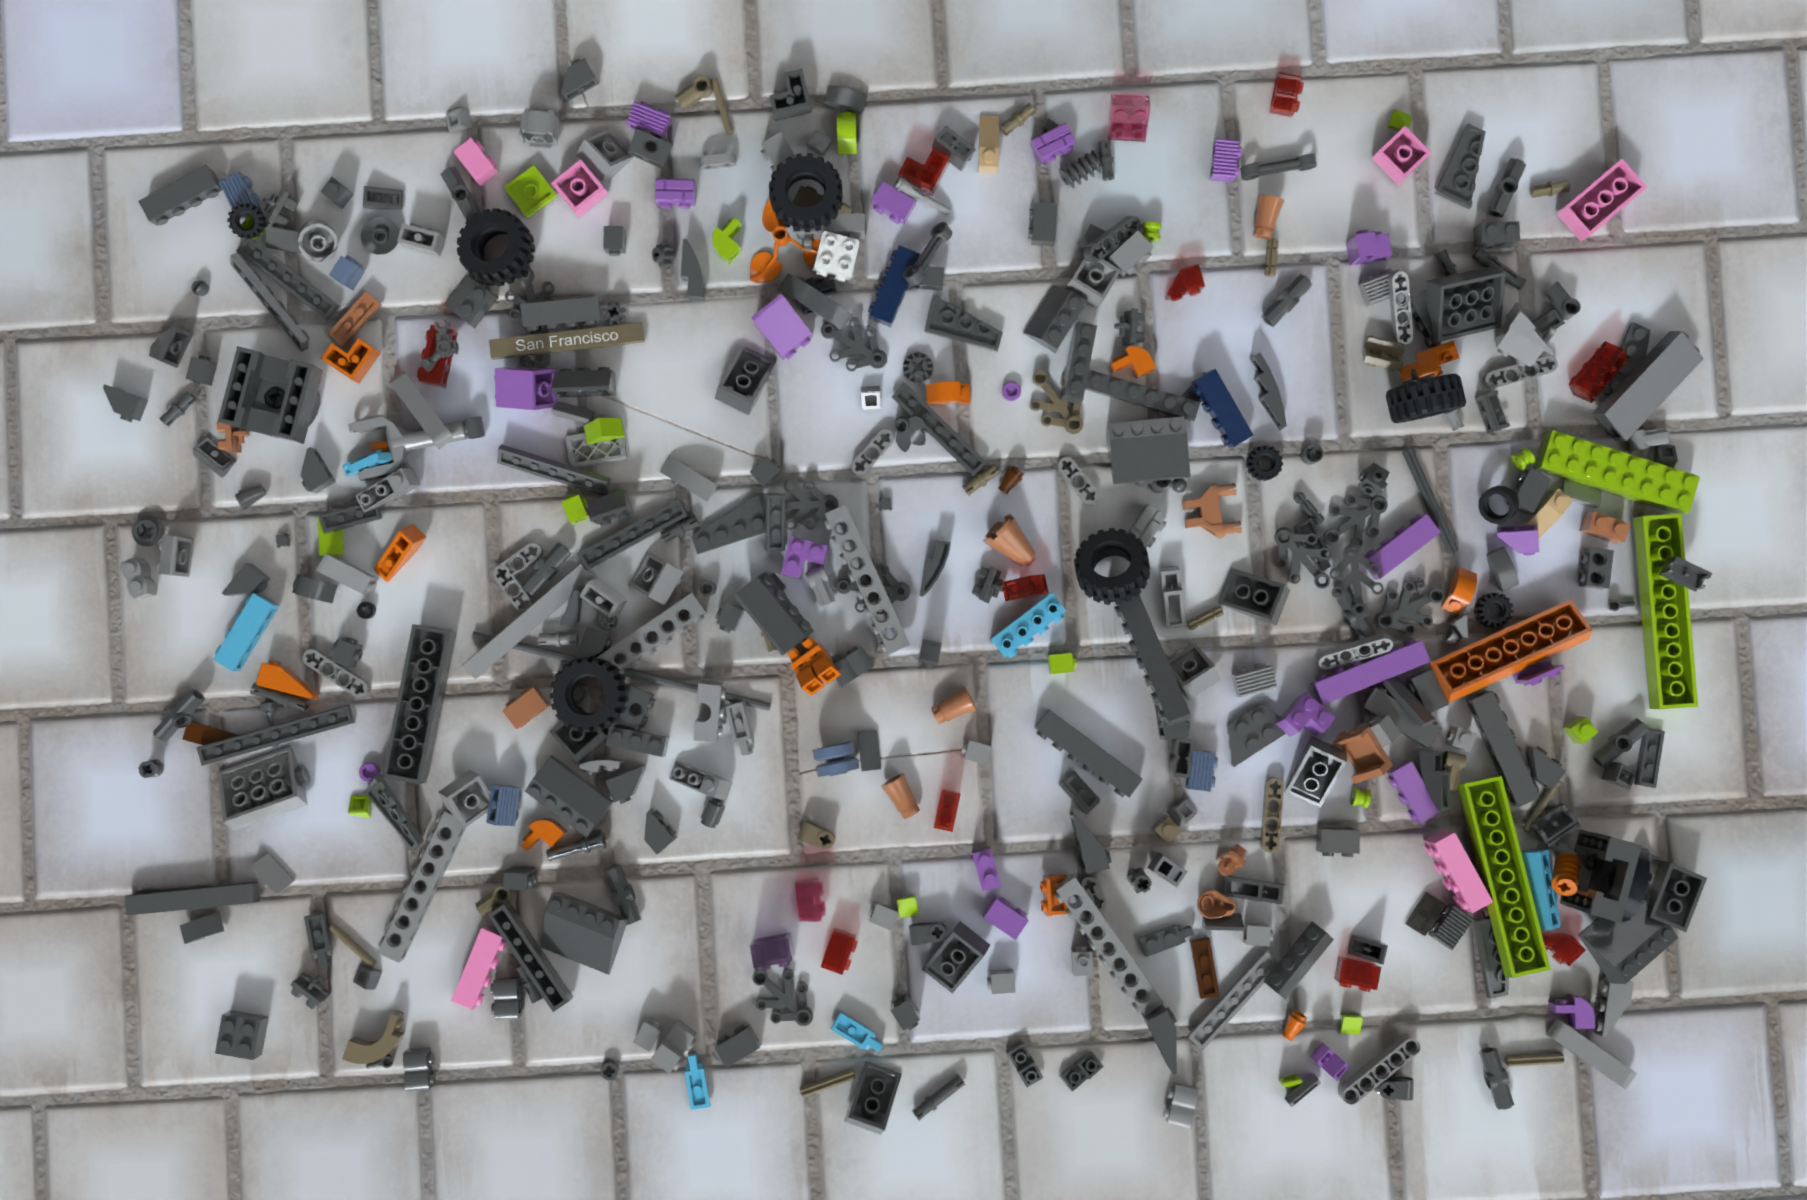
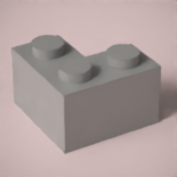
(670, 1052)

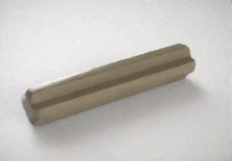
(1534, 1059)
(827, 1082)

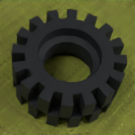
(234, 220)
(1253, 466)
(1505, 610)

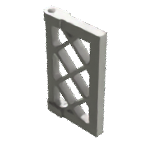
(571, 455)

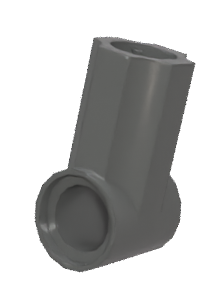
(1561, 299)

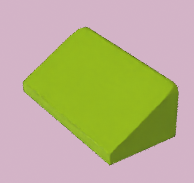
(330, 543)

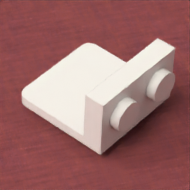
(836, 256)

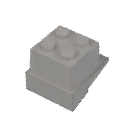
(1522, 338)

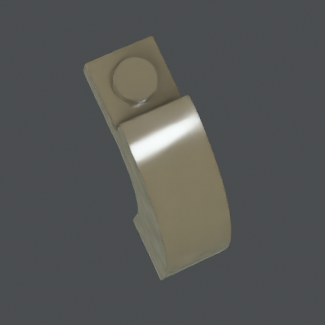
(364, 1052)

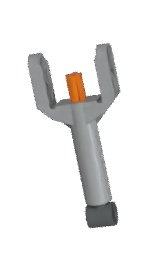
(401, 442)

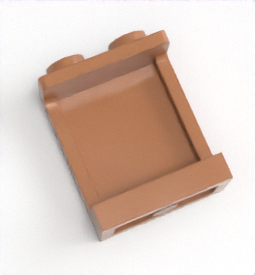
(1363, 753)

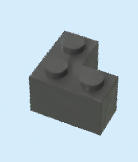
(795, 100)

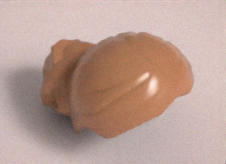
(1215, 905)

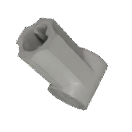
(1643, 439)
(819, 582)

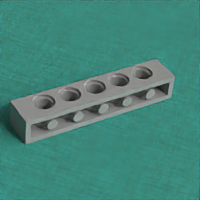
(656, 625)

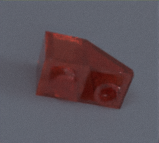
(1186, 282)
(1025, 587)
(1563, 946)

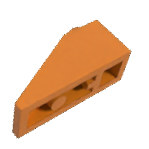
(399, 552)
(281, 678)

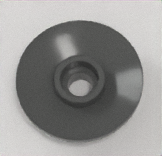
(374, 229)

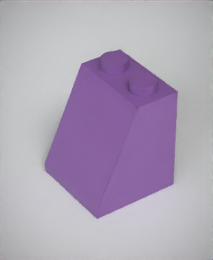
(782, 327)
(524, 388)

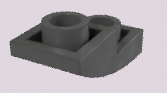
(843, 97)
(1502, 566)
(202, 928)
(1024, 1064)
(1081, 1070)

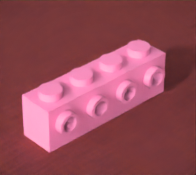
(478, 968)

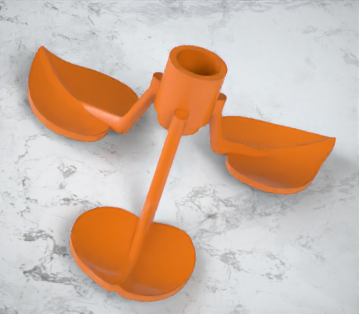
(764, 266)

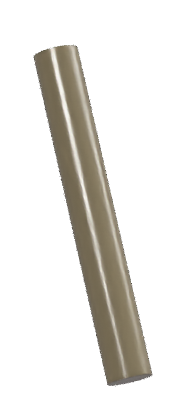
(721, 105)
(1540, 807)
(352, 945)

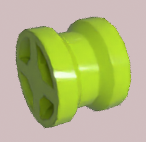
(1151, 231)
(1522, 459)
(1360, 797)

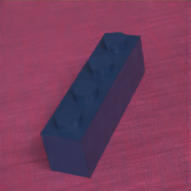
(893, 288)
(1222, 408)

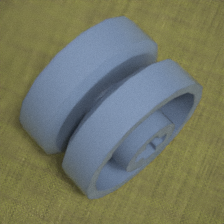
(836, 760)

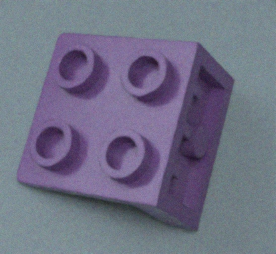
(1534, 674)

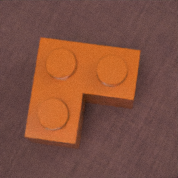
(354, 363)

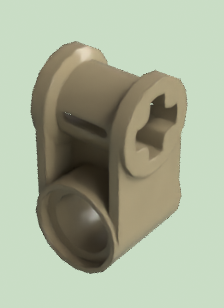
(812, 834)

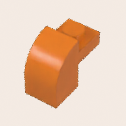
(1137, 358)
(948, 392)
(1461, 590)
(547, 830)

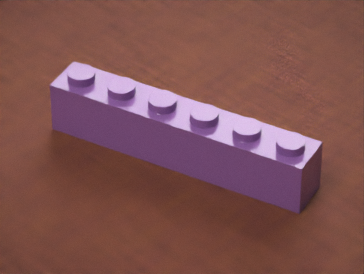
(1369, 672)

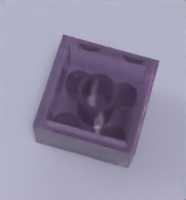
(772, 951)

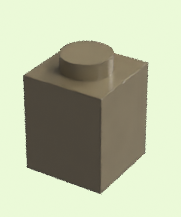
(1166, 829)

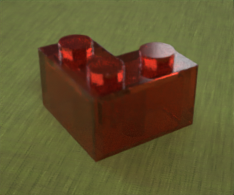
(927, 175)

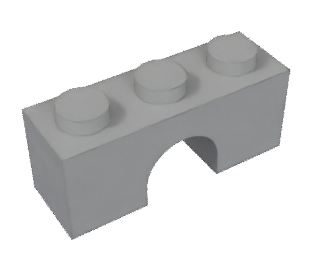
(711, 694)

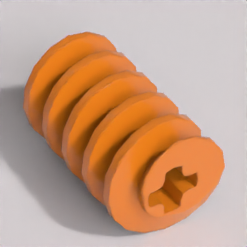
(1566, 874)

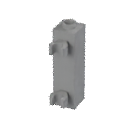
(845, 224)

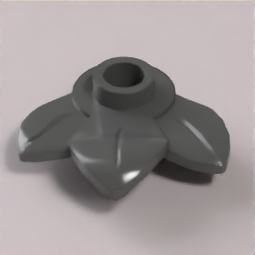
(912, 432)

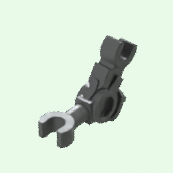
(444, 346)

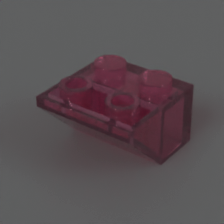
(1128, 117)
(809, 899)

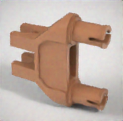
(1210, 512)

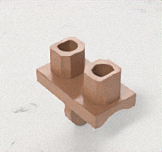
(234, 438)
(1231, 860)

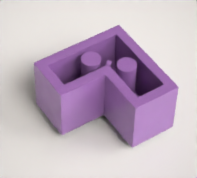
(1368, 247)
(799, 552)
(1306, 713)

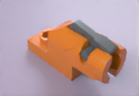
(1429, 363)

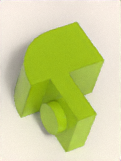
(846, 133)
(723, 242)

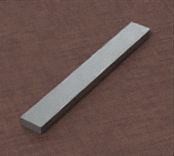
(526, 621)

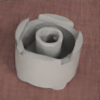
(539, 128)
(317, 229)

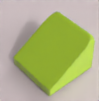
(907, 906)
(1350, 1023)

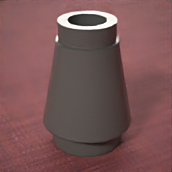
(250, 495)

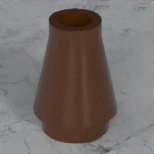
(1010, 479)

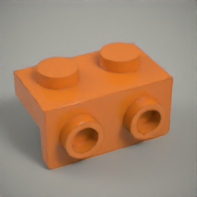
(1050, 904)

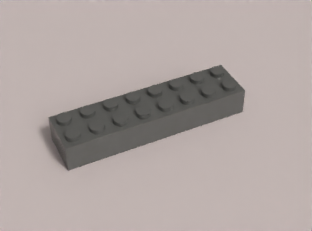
(419, 704)

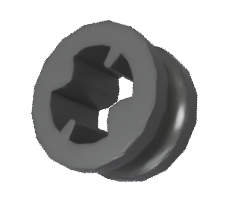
(614, 1073)

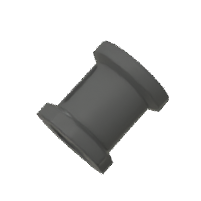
(156, 767)

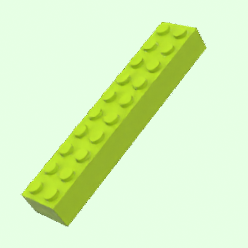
(1665, 614)
(1504, 877)

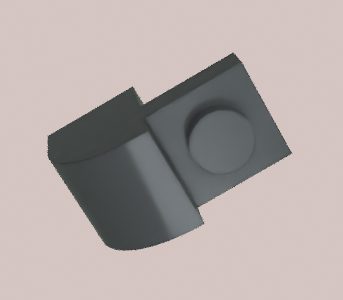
(314, 588)
(1167, 869)

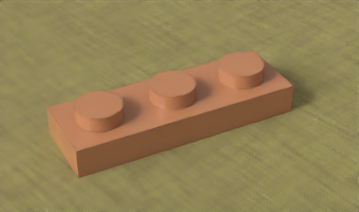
(354, 319)

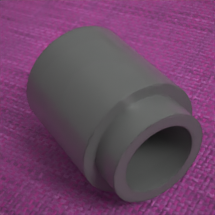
(712, 813)

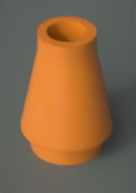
(1294, 1024)

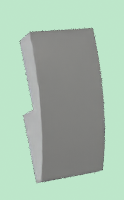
(596, 766)

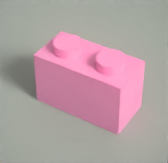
(474, 160)

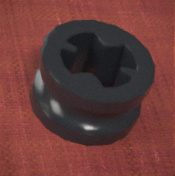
(361, 613)

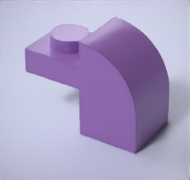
(1579, 1011)
(1329, 1061)

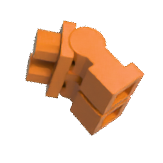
(816, 666)

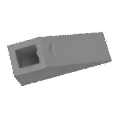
(388, 489)
(701, 780)
(1611, 1005)

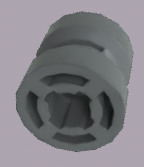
(1315, 454)

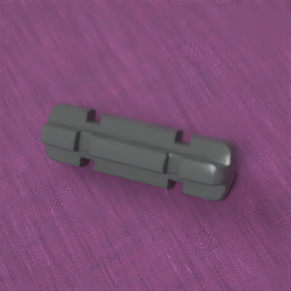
(1308, 508)

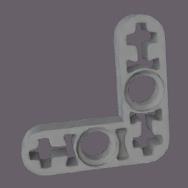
(513, 571)

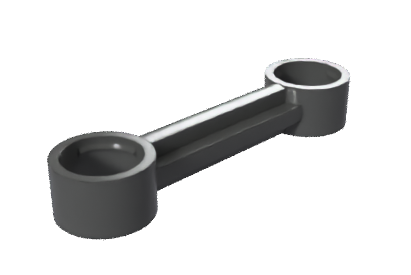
(1301, 163)
(915, 273)

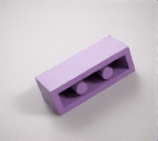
(1412, 792)

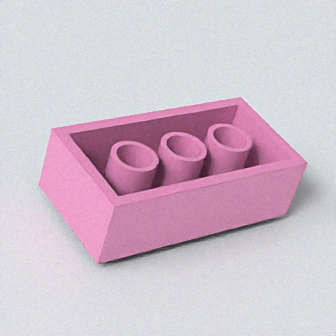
(1601, 200)
(1457, 871)

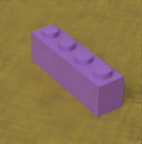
(1402, 545)

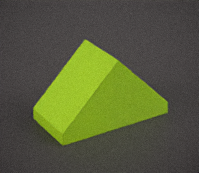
(604, 430)

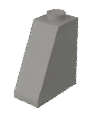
(347, 574)

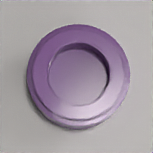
(1011, 391)
(369, 771)

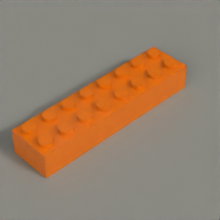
(1511, 650)

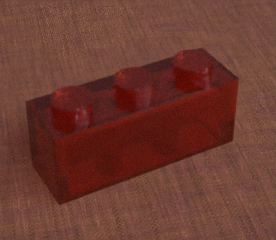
(1598, 372)
(439, 374)

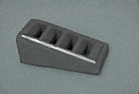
(382, 205)
(573, 611)

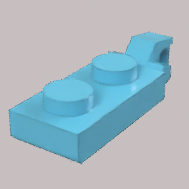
(377, 458)
(856, 1032)
(696, 1083)

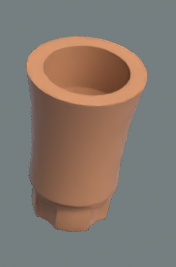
(1267, 215)
(954, 706)
(901, 795)

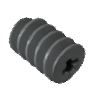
(1080, 169)

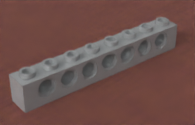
(842, 515)
(397, 950)
(1150, 999)

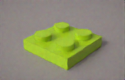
(530, 191)

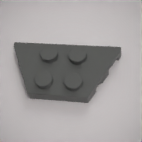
(1252, 733)

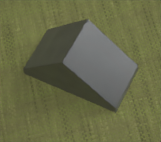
(1619, 774)
(1368, 949)

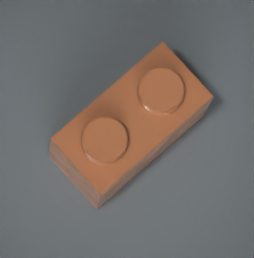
(1604, 527)
(526, 707)

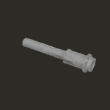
(914, 191)

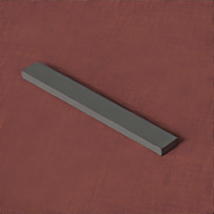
(275, 735)

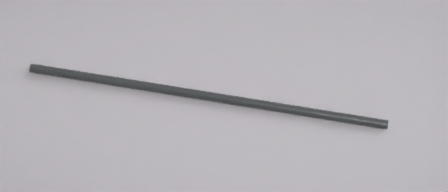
(628, 672)

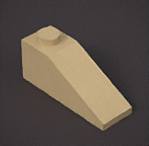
(988, 144)
(1549, 510)

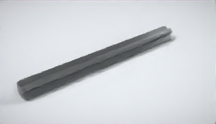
(1430, 500)

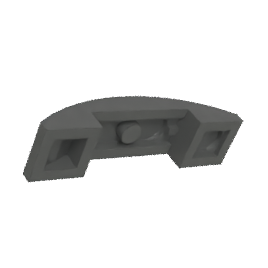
(815, 301)

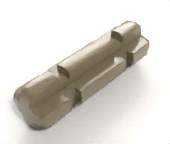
(1271, 257)
(1205, 618)

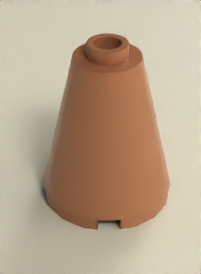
(1010, 541)

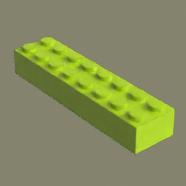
(1616, 472)

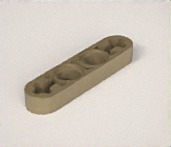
(1268, 814)

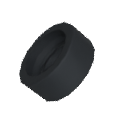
(1488, 514)

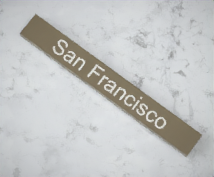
(566, 341)

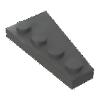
(1460, 175)

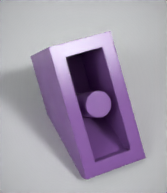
(1521, 538)

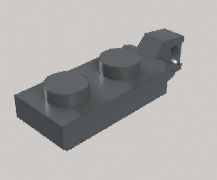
(1306, 527)
(319, 938)
(1164, 939)

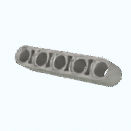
(421, 410)
(1591, 1053)
(1368, 1070)

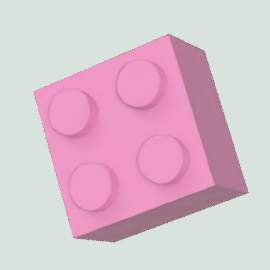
(1401, 155)
(579, 188)

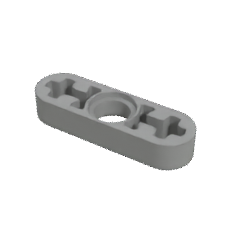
(885, 445)
(1090, 489)

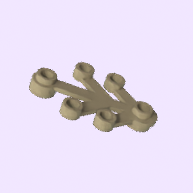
(1057, 406)

